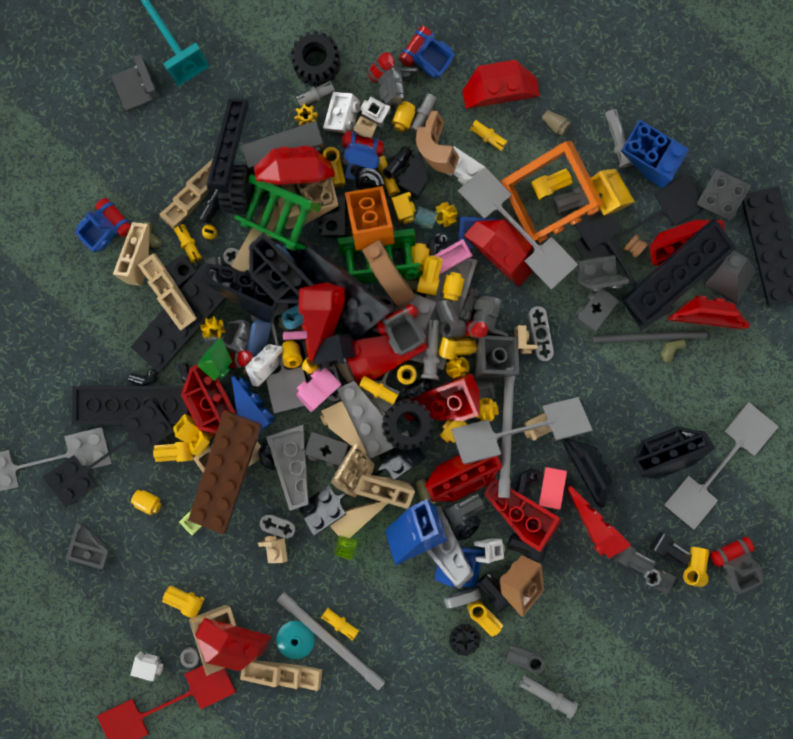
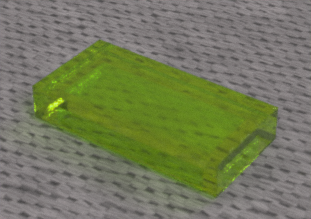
(345, 547)

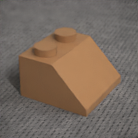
(522, 584)

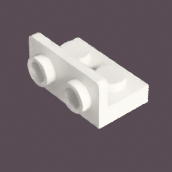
(342, 112)
(466, 167)
(263, 364)

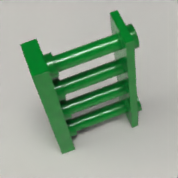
(291, 200)
(402, 239)

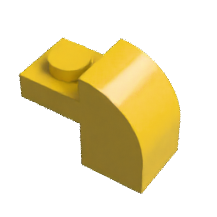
(188, 432)

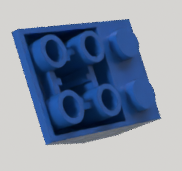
(654, 153)
(249, 404)
(415, 532)

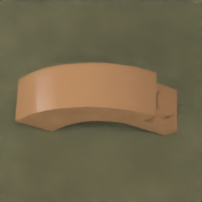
(439, 157)
(388, 275)

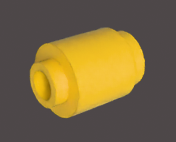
(403, 116)
(419, 254)
(453, 286)
(291, 354)
(411, 370)
(146, 502)

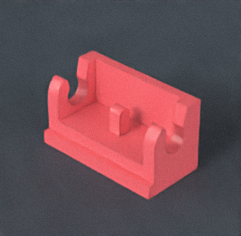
(553, 488)

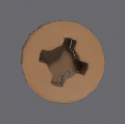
(635, 246)

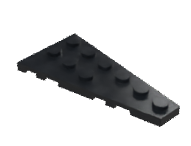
(361, 308)

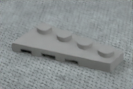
(365, 418)
(290, 462)
(450, 555)

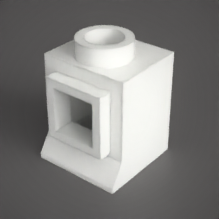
(381, 114)
(493, 548)
(147, 666)

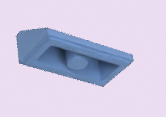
(258, 336)

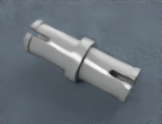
(315, 93)
(423, 112)

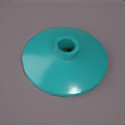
(298, 631)

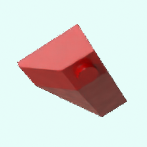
(321, 311)
(376, 357)
(452, 400)
(527, 519)
(602, 534)

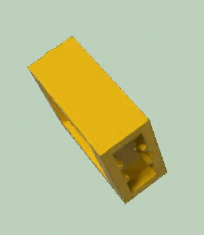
(613, 190)

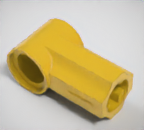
(338, 179)
(549, 184)
(429, 279)
(457, 346)
(179, 451)
(697, 565)
(186, 602)
(485, 618)

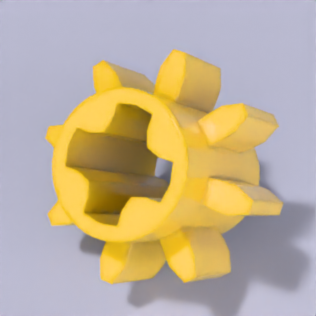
(305, 110)
(446, 214)
(212, 328)
(457, 367)
(487, 409)

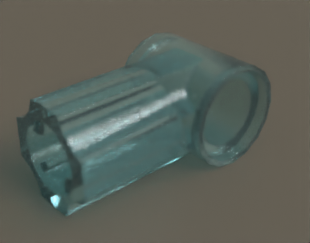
(425, 219)

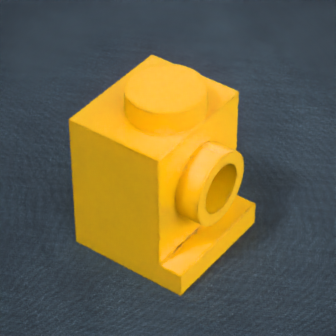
(403, 208)
(447, 434)

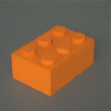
(369, 217)

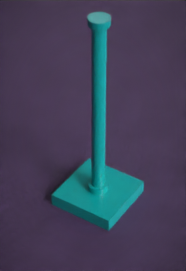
(185, 63)

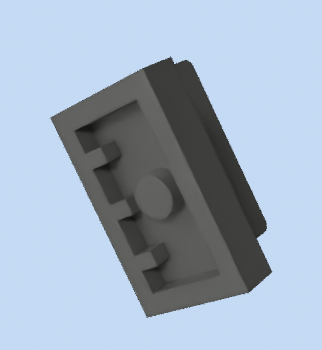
(136, 85)
(723, 194)
(599, 273)

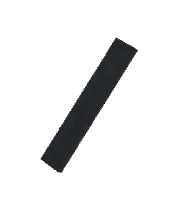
(227, 145)

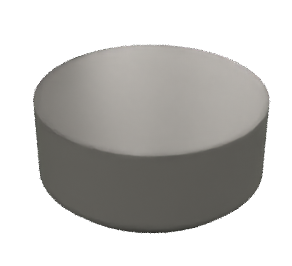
(190, 657)

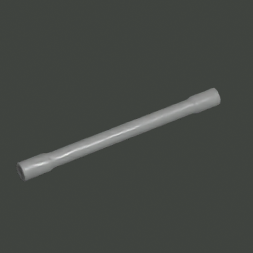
(504, 481)
(369, 675)

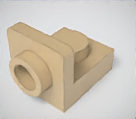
(365, 127)
(523, 338)
(533, 434)
(275, 549)

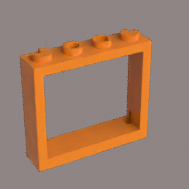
(595, 201)

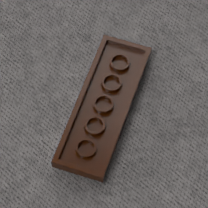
(225, 472)

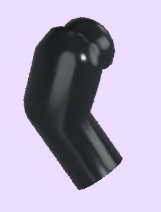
(143, 380)

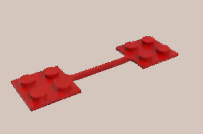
(127, 722)

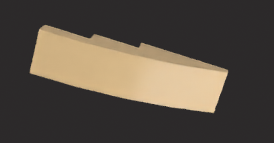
(188, 198)
(241, 261)
(167, 291)
(282, 674)

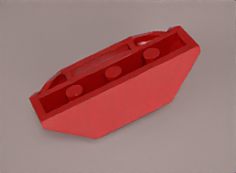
(499, 84)
(293, 166)
(670, 240)
(503, 247)
(710, 313)
(205, 400)
(454, 480)
(229, 644)

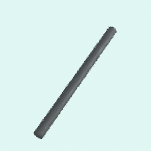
(649, 336)

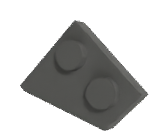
(87, 548)

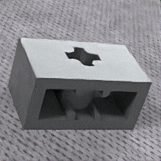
(591, 320)
(320, 441)

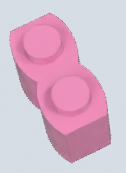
(318, 389)

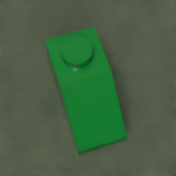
(216, 360)

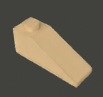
(133, 252)
(340, 422)
(385, 490)
(356, 518)

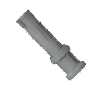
(618, 137)
(431, 360)
(556, 700)

